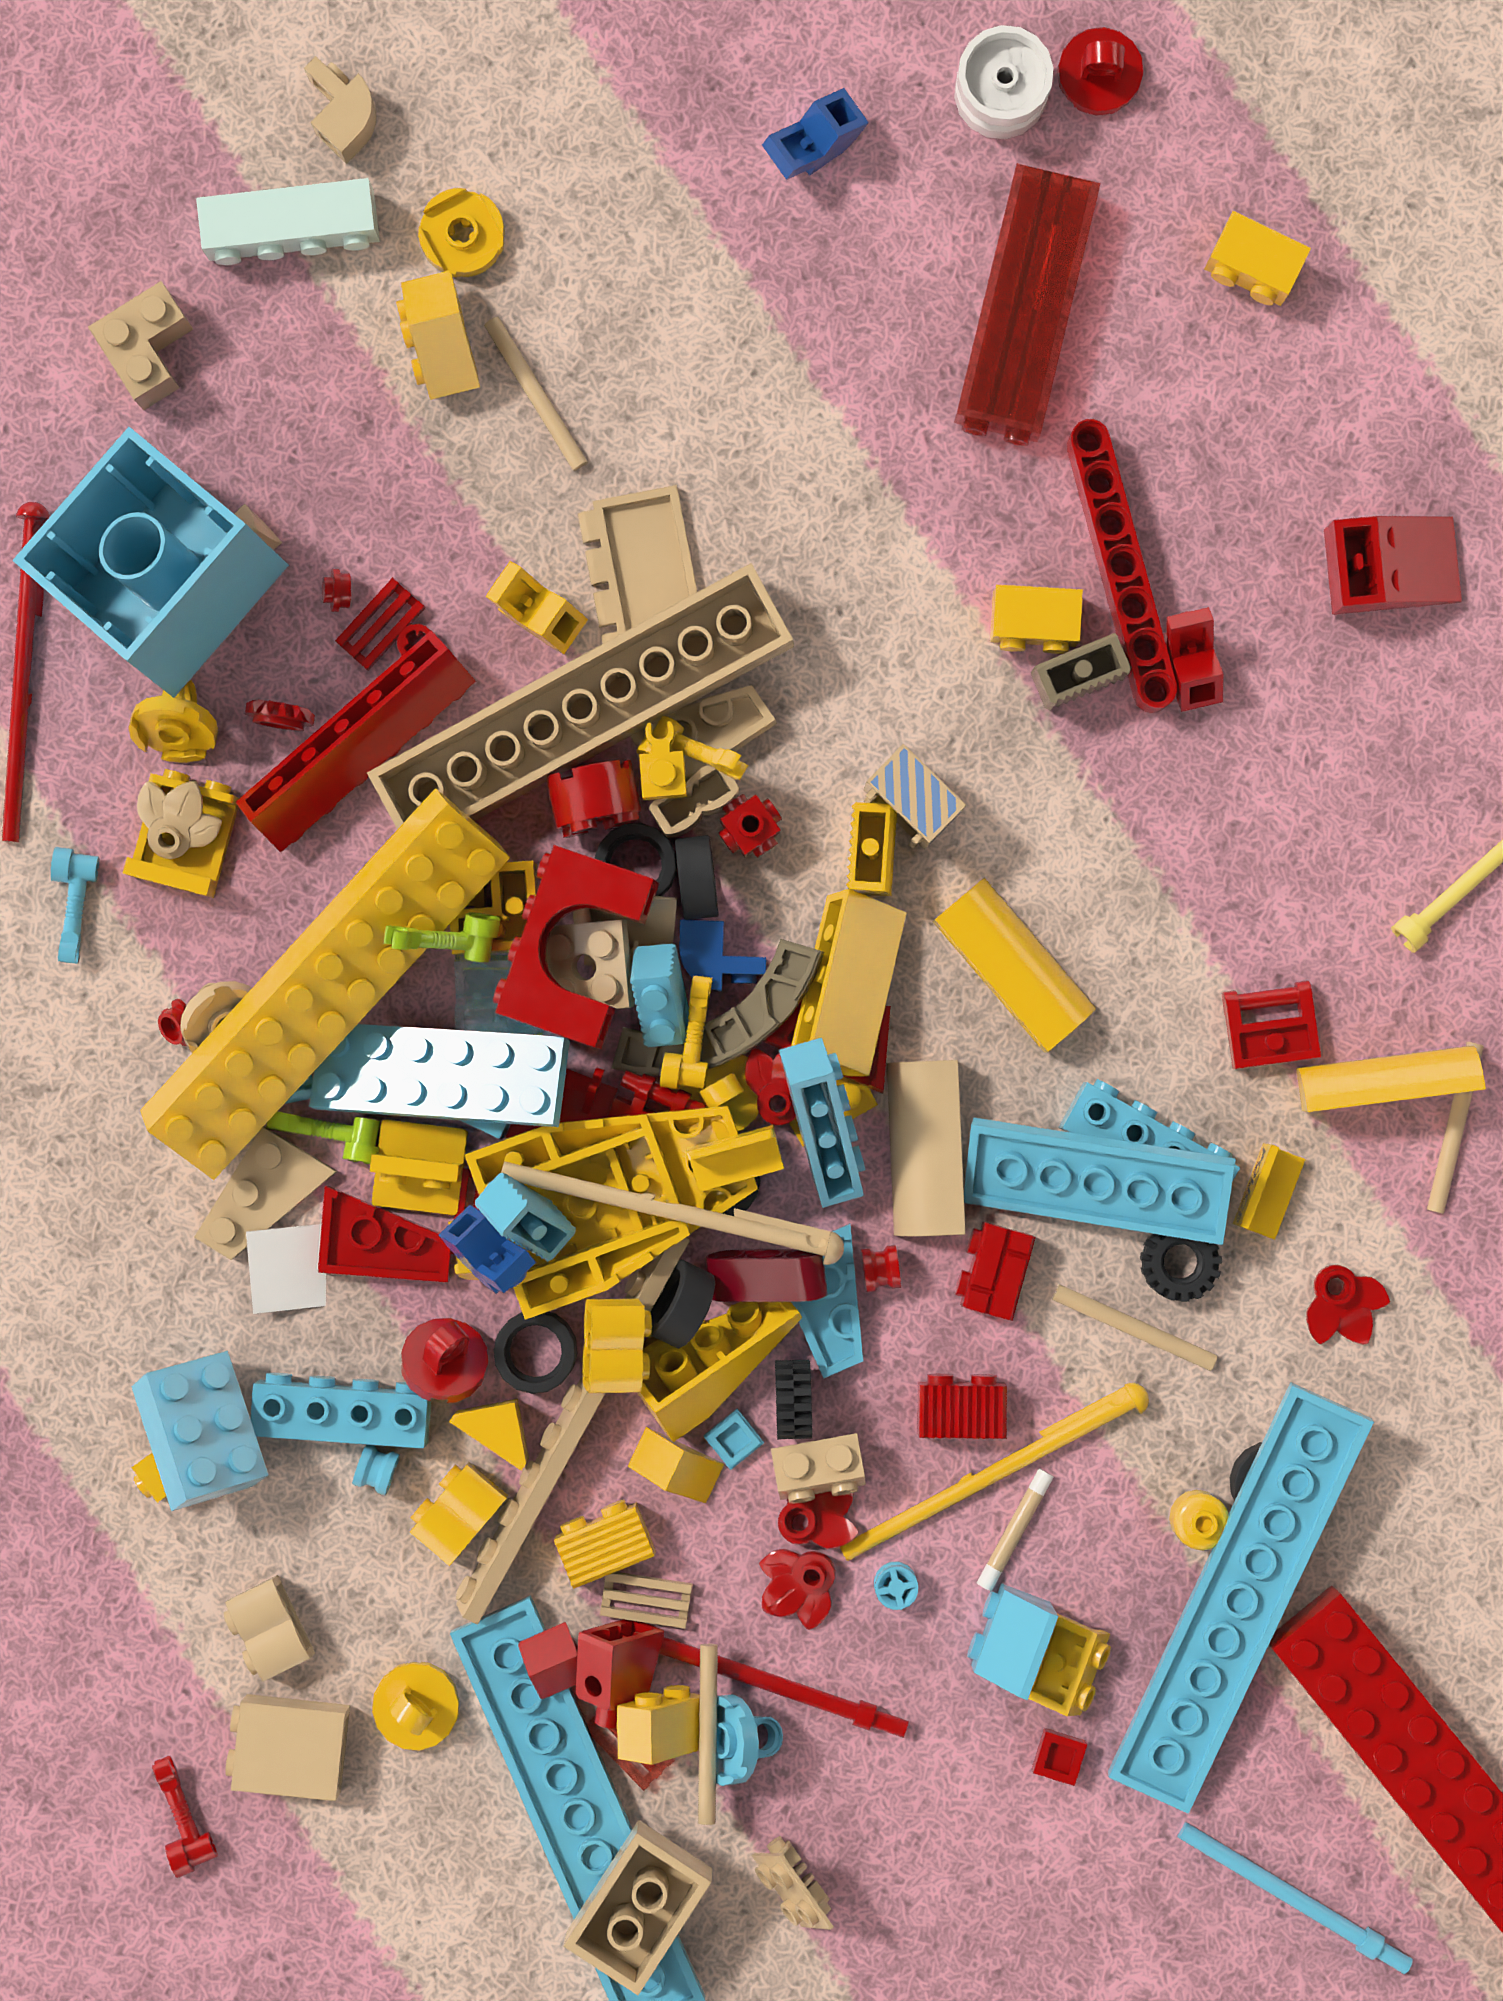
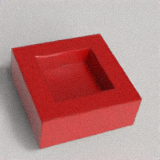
(1059, 1756)

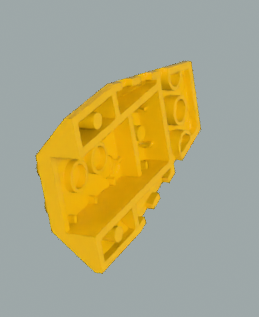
(620, 1152)

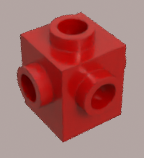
(737, 838)

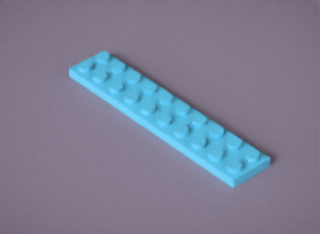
(1240, 1597)
(558, 1778)

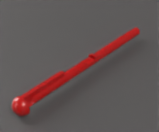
(29, 604)

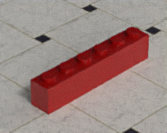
(355, 741)

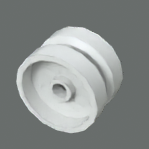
(1003, 82)

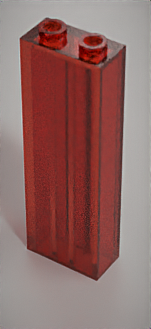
(1026, 305)

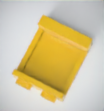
(199, 866)

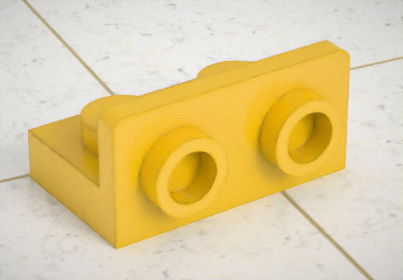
(1070, 1667)

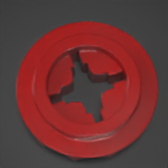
(279, 715)

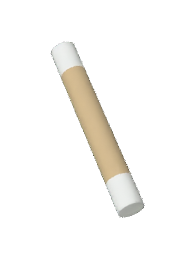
(1015, 1529)

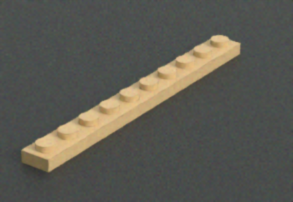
(557, 1447)

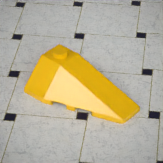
(697, 1378)

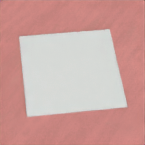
(285, 1268)

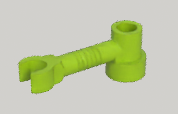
(474, 939)
(359, 1139)

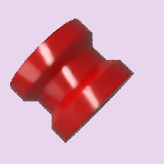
(881, 1268)

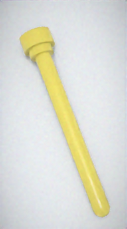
(1417, 927)

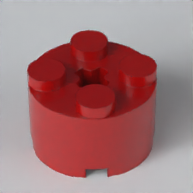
(594, 795)

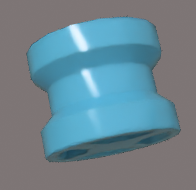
(376, 1469)
(897, 1593)

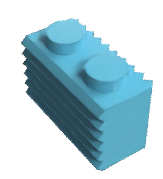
(659, 995)
(525, 1216)

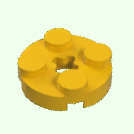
(469, 209)

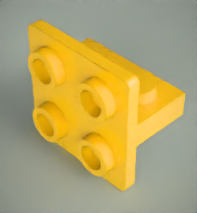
(418, 1167)

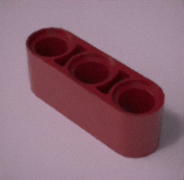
(767, 1275)

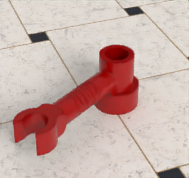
(192, 1847)

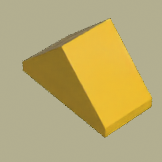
(497, 1428)
(675, 1466)

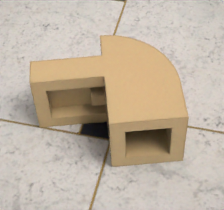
(351, 114)

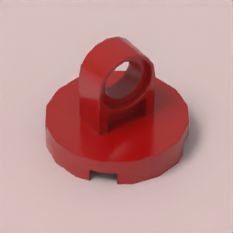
(1100, 71)
(444, 1360)

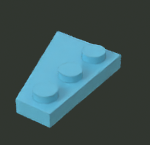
(833, 1321)

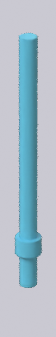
(1367, 1941)

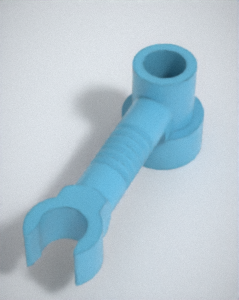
(76, 871)

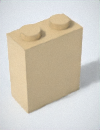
(288, 1747)

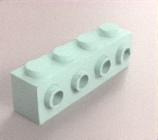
(288, 221)

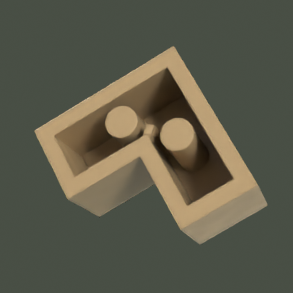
(135, 335)

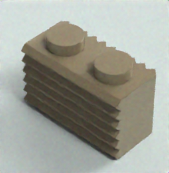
(1080, 671)

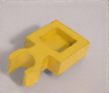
(662, 770)

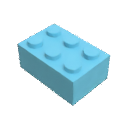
(199, 1430)

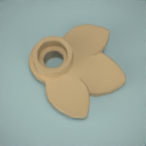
(177, 814)

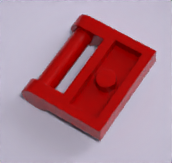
(1274, 1039)

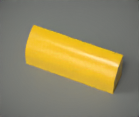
(1014, 965)
(852, 979)
(1390, 1078)

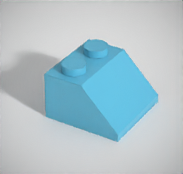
(1012, 1639)

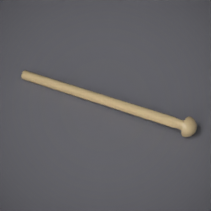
(742, 1223)

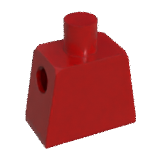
(616, 1665)

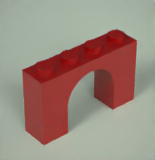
(567, 885)

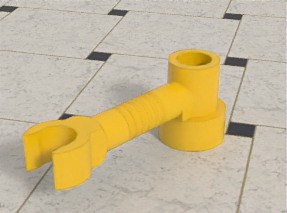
(721, 759)
(687, 1068)

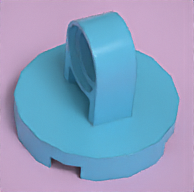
(739, 1741)

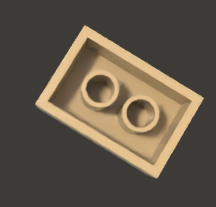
(638, 1907)

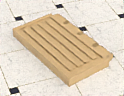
(640, 556)

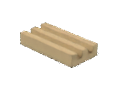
(643, 1616)

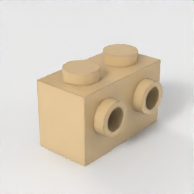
(818, 1468)

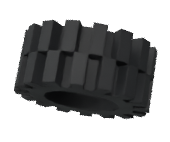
(1184, 1288)
(793, 1399)

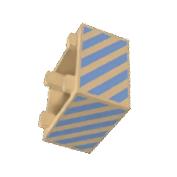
(916, 794)

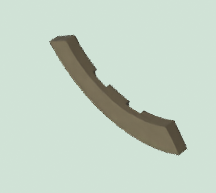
(740, 1027)

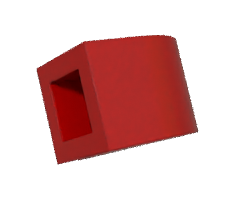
(1194, 659)

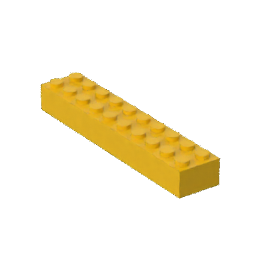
(321, 986)

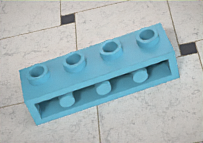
(1102, 1115)
(822, 1122)
(339, 1412)

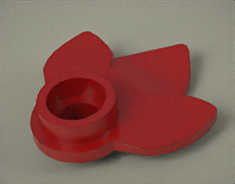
(767, 1080)
(1346, 1311)
(825, 1521)
(793, 1590)

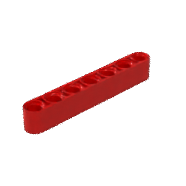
(1126, 546)

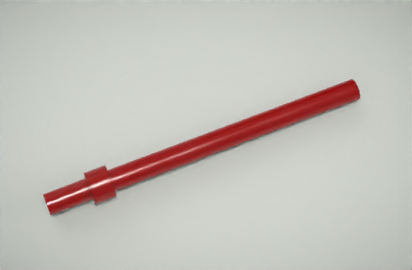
(863, 1714)

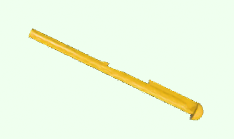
(1053, 1438)

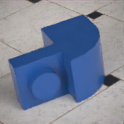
(818, 137)
(702, 955)
(485, 1252)

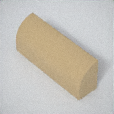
(926, 1148)

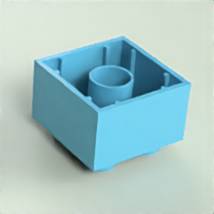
(151, 562)

